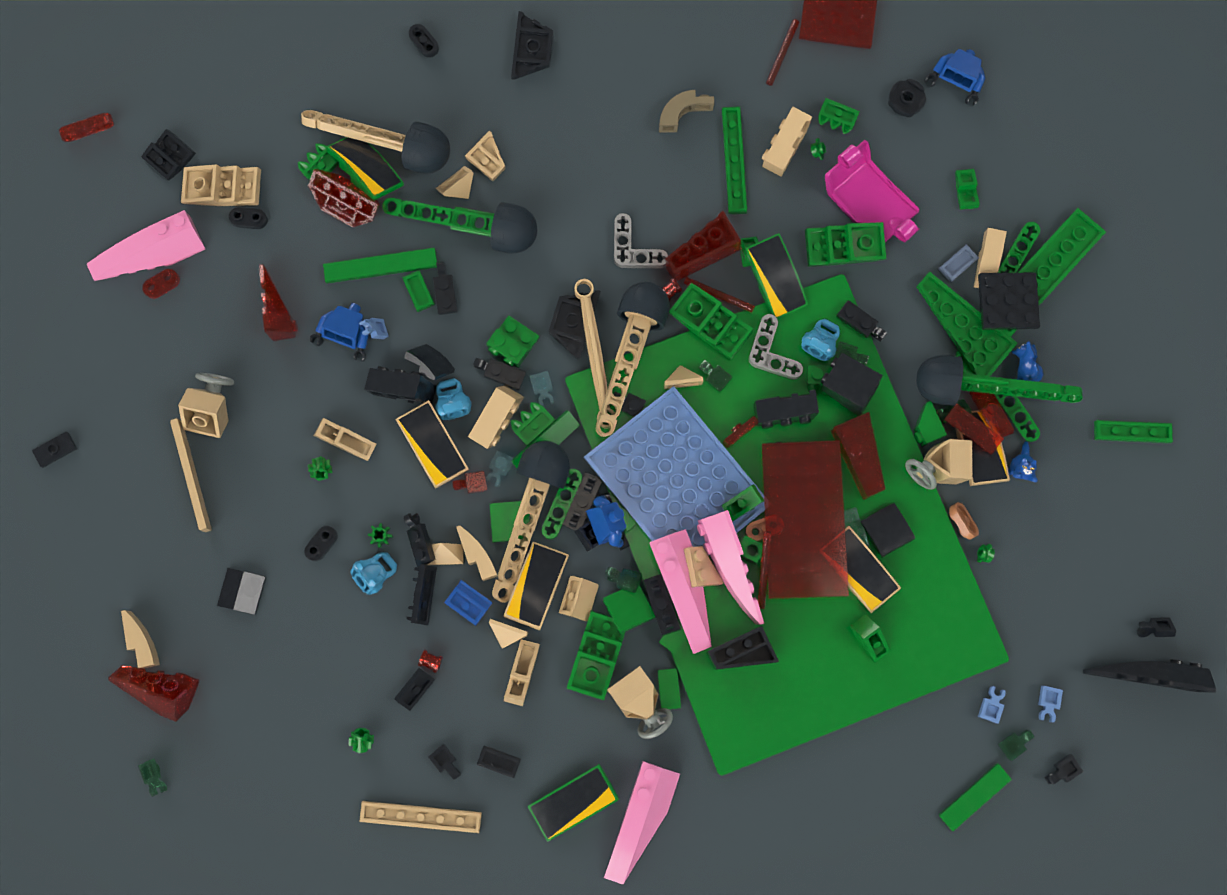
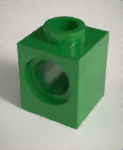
(747, 541)

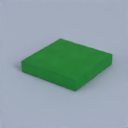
(503, 519)
(628, 609)

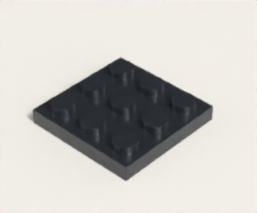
(1009, 301)

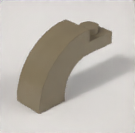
(680, 105)

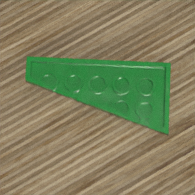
(980, 348)

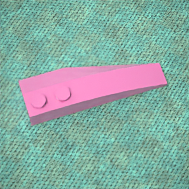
(152, 247)
(725, 552)
(687, 601)
(642, 818)

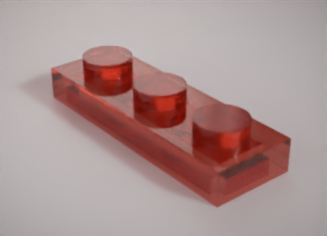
(992, 413)
(973, 429)

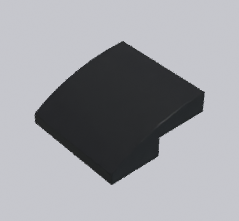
(168, 155)
(431, 362)
(888, 530)

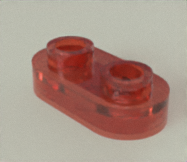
(160, 283)

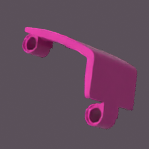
(869, 195)

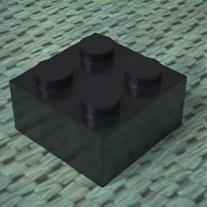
(587, 536)

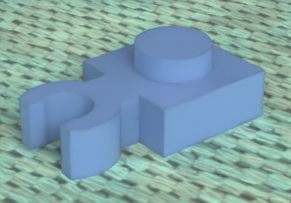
(375, 327)
(1051, 700)
(991, 708)

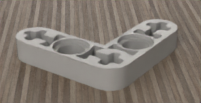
(631, 254)
(767, 356)

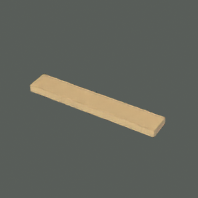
(190, 476)
(420, 816)

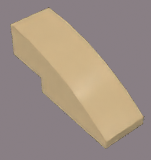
(990, 253)
(344, 439)
(476, 554)
(138, 639)
(521, 672)

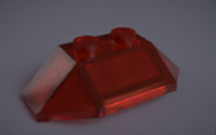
(342, 198)

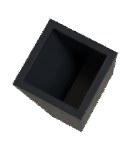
(851, 383)

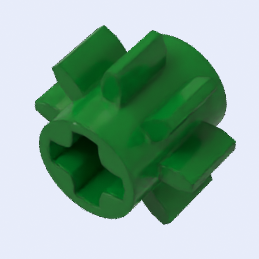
(320, 468)
(375, 537)
(361, 740)

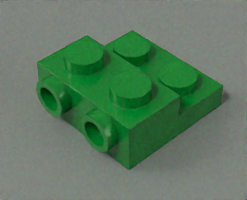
(512, 341)

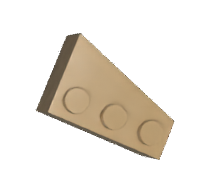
(786, 142)
(496, 416)

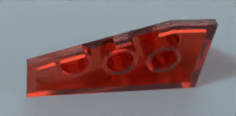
(276, 316)
(161, 692)

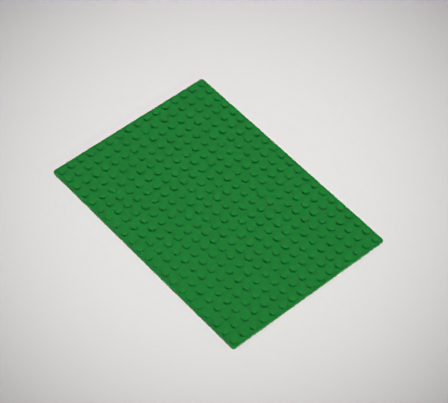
(823, 674)

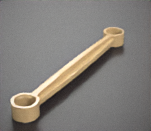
(593, 347)

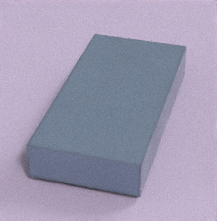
(958, 263)

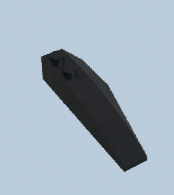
(1164, 674)

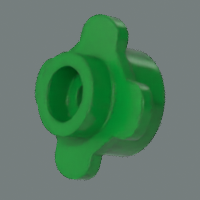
(818, 149)
(985, 553)

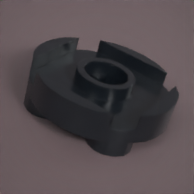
(904, 107)

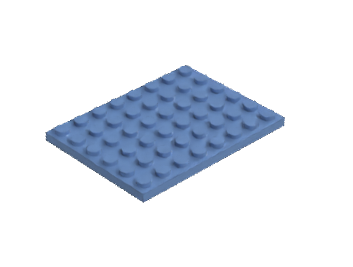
(670, 470)

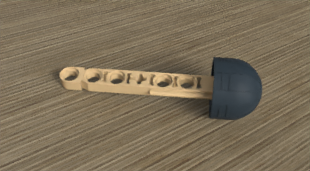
(422, 148)
(644, 309)
(545, 466)

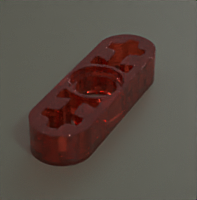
(86, 127)

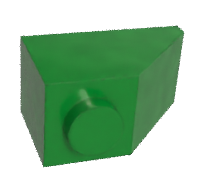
(928, 426)
(870, 638)

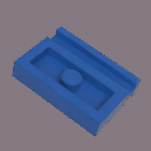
(468, 602)

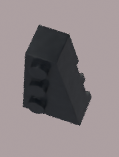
(399, 385)
(786, 410)
(745, 650)

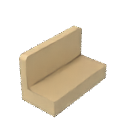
(579, 598)

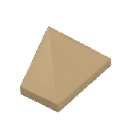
(458, 184)
(683, 378)
(447, 554)
(506, 634)

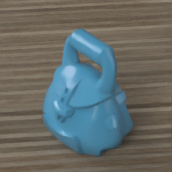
(821, 342)
(453, 402)
(371, 574)

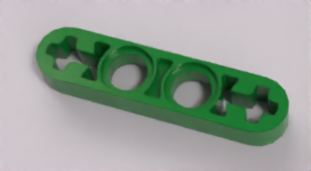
(1017, 253)
(1018, 407)
(559, 503)

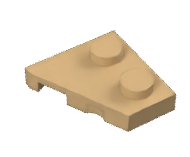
(486, 157)
(701, 568)

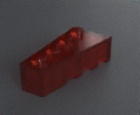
(704, 248)
(861, 454)

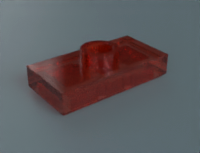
(739, 431)

